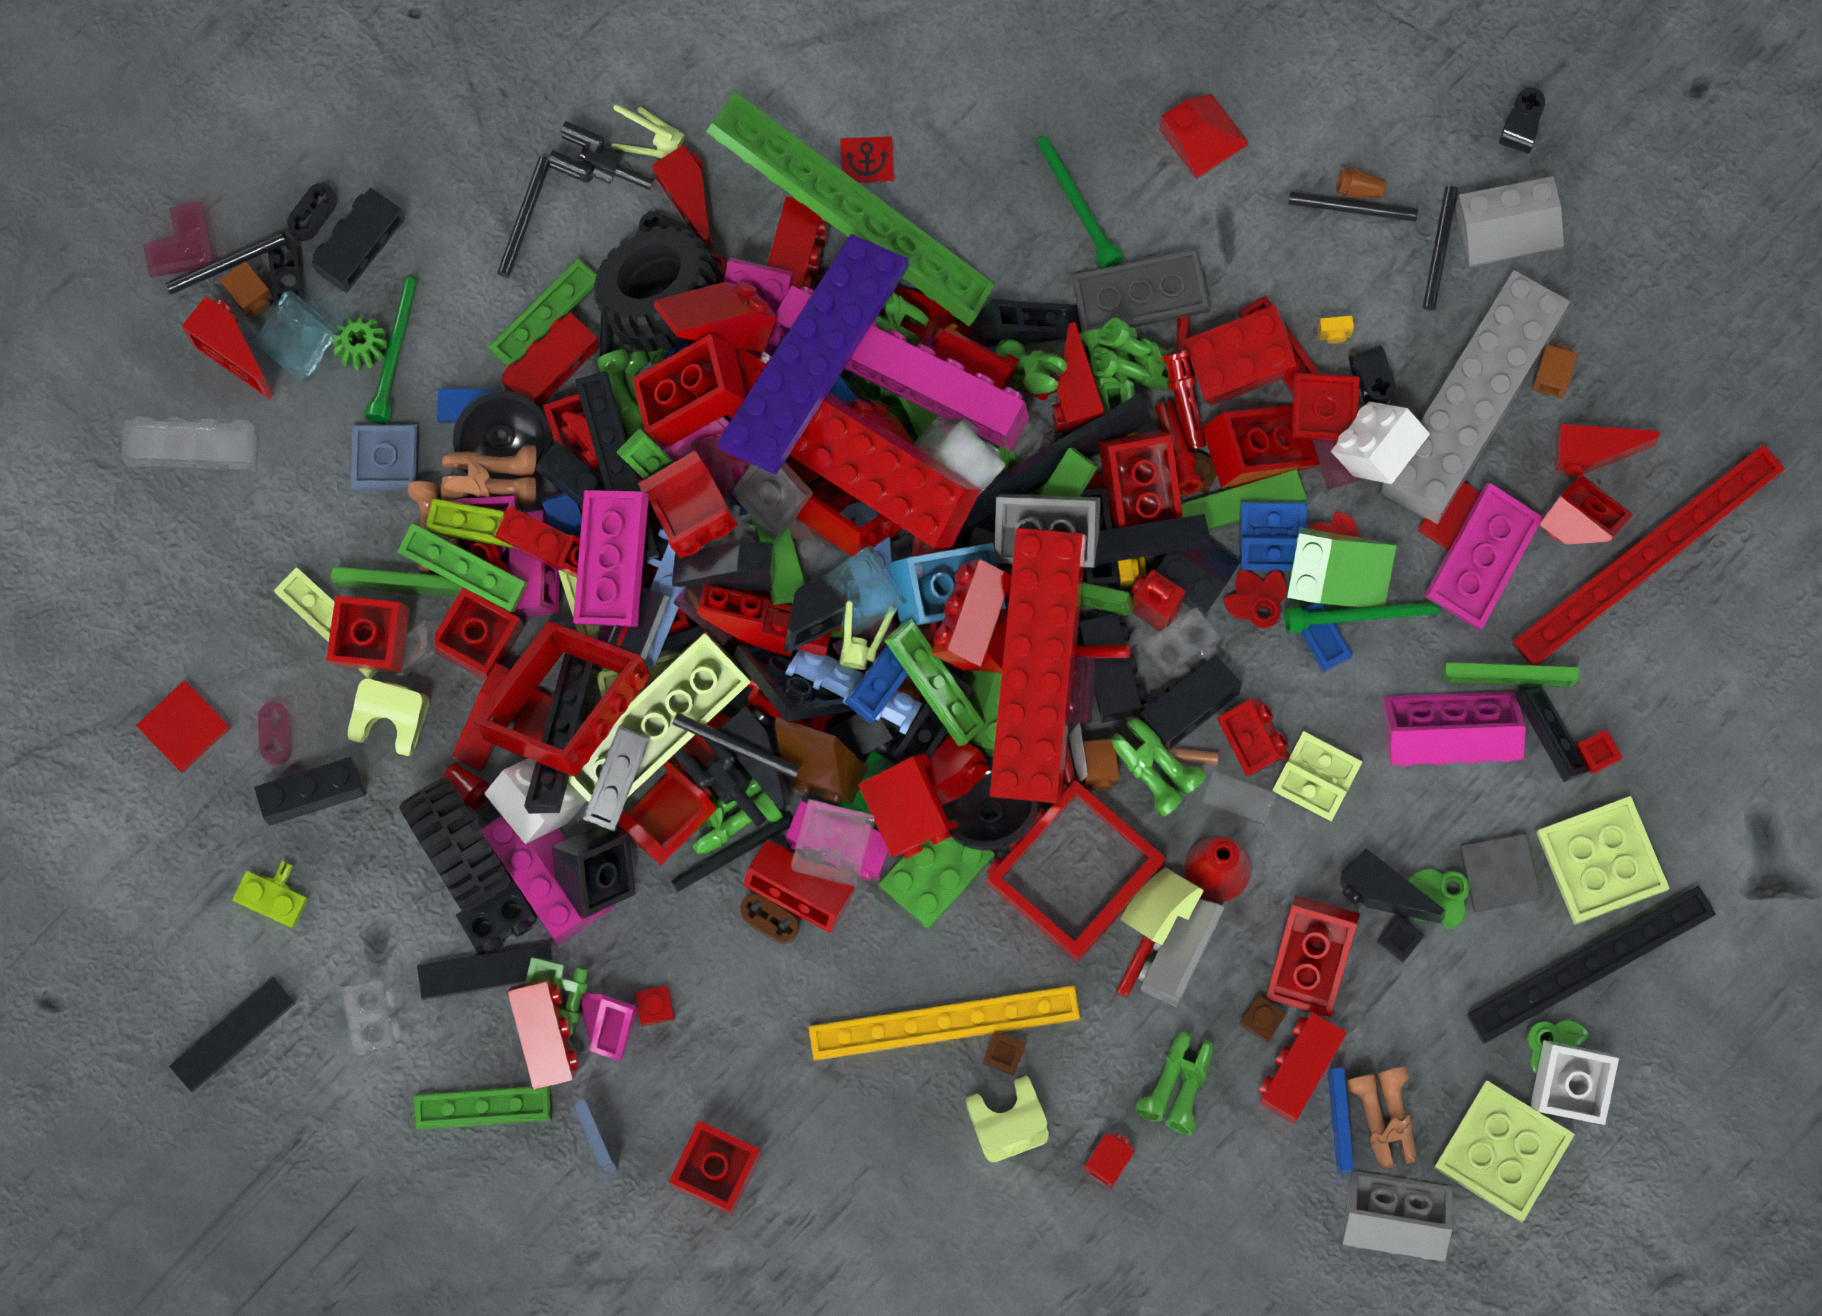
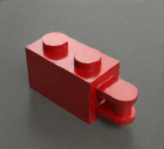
(1156, 600)

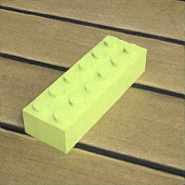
(692, 684)

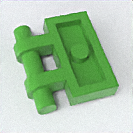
(543, 968)

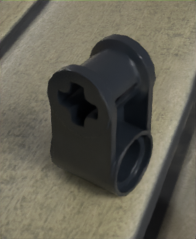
(1522, 124)
(1374, 373)

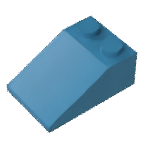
(930, 581)

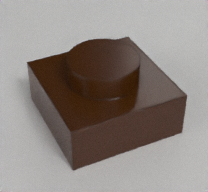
(1205, 470)
(1262, 1018)
(1004, 1053)

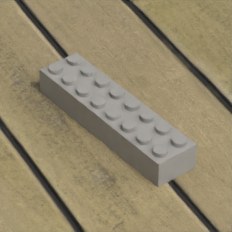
(1478, 395)

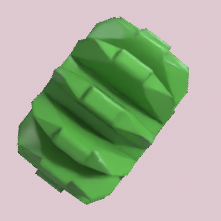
(359, 331)

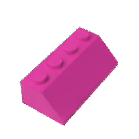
(1454, 728)
(534, 874)

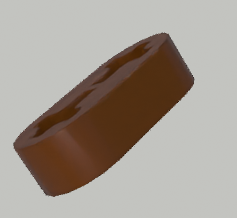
(764, 925)

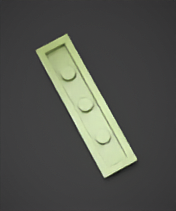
(310, 605)

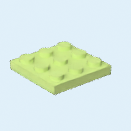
(1602, 860)
(1504, 1151)

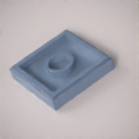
(383, 456)
(594, 1137)

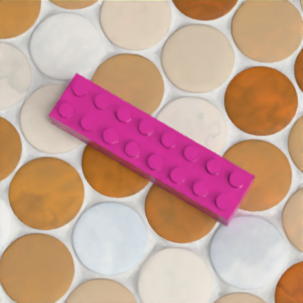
(925, 379)

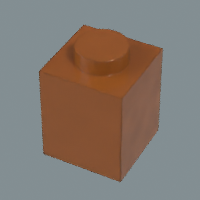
(247, 290)
(1554, 370)
(1101, 765)

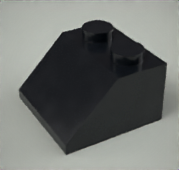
(1200, 573)
(595, 869)

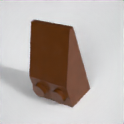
(824, 762)

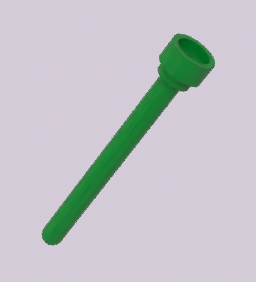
(1106, 252)
(379, 408)
(1299, 619)

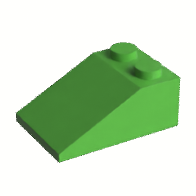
(1340, 569)

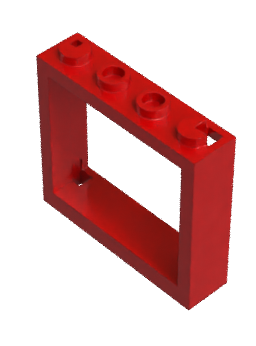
(835, 526)
(530, 672)
(1079, 947)

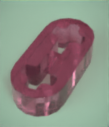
(282, 733)

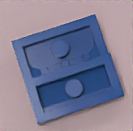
(1269, 533)

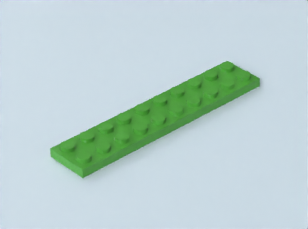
(849, 206)

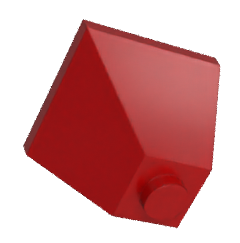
(1201, 134)
(1585, 515)

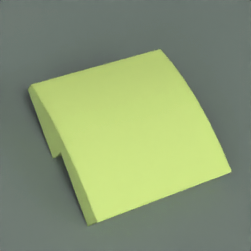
(1317, 776)
(1160, 903)

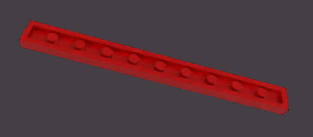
(1648, 556)

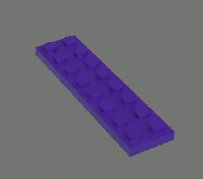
(813, 354)

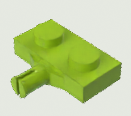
(271, 896)

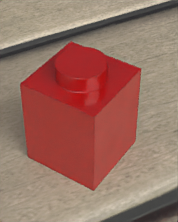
(1110, 1159)

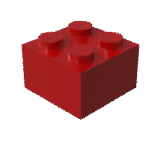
(367, 634)
(476, 634)
(715, 1167)

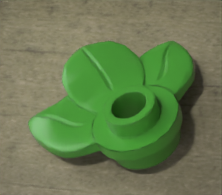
(1435, 887)
(1563, 1032)

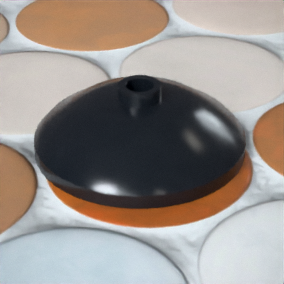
(505, 411)
(972, 810)

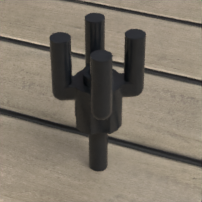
(594, 159)
(722, 777)

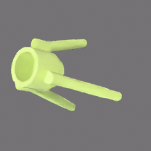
(666, 137)
(854, 649)

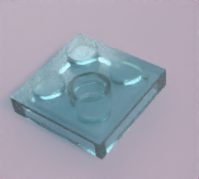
(295, 336)
(868, 586)

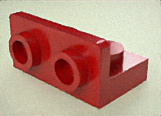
(1253, 736)

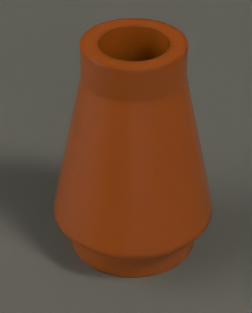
(1357, 183)

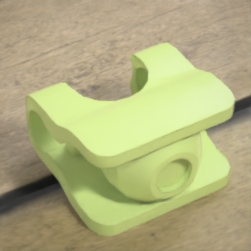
(391, 701)
(1012, 1131)

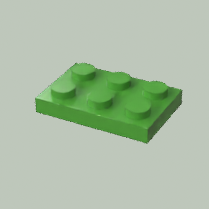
(934, 878)

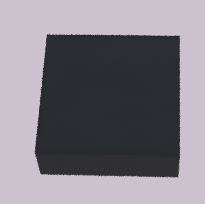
(1400, 938)

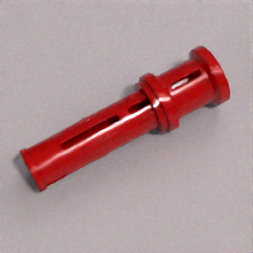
(1182, 384)
(1187, 478)

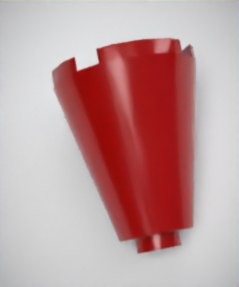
(1218, 868)

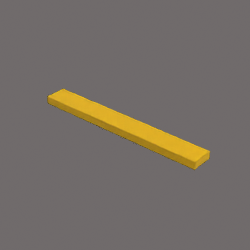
(944, 1023)

